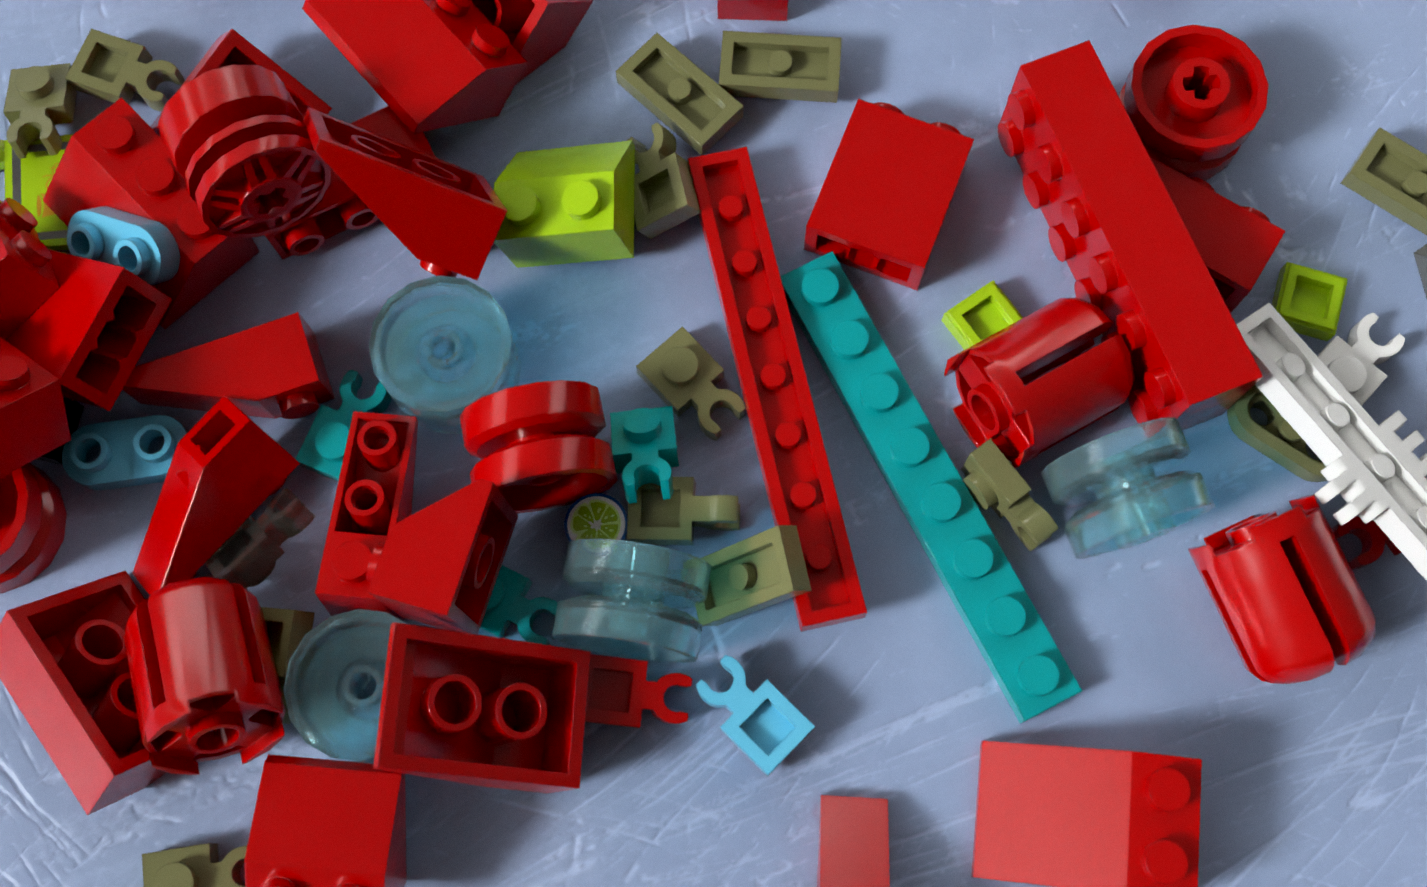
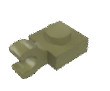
(674, 519)

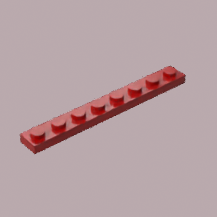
(775, 385)

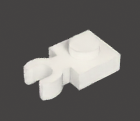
(1355, 361)

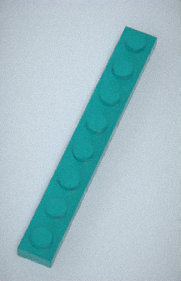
(929, 489)

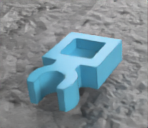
(761, 722)

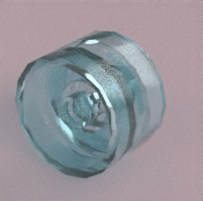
(427, 324)
(1127, 487)
(632, 600)
(329, 681)

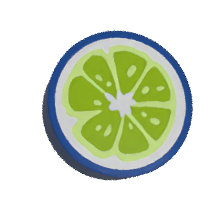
(596, 518)

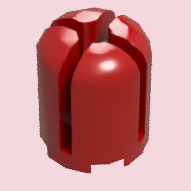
(1041, 379)
(1286, 593)
(203, 675)

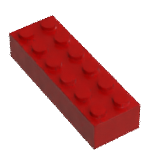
(1124, 238)

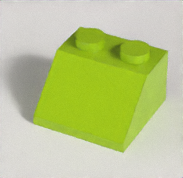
(568, 205)

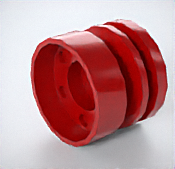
(243, 151)

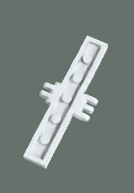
(1362, 459)

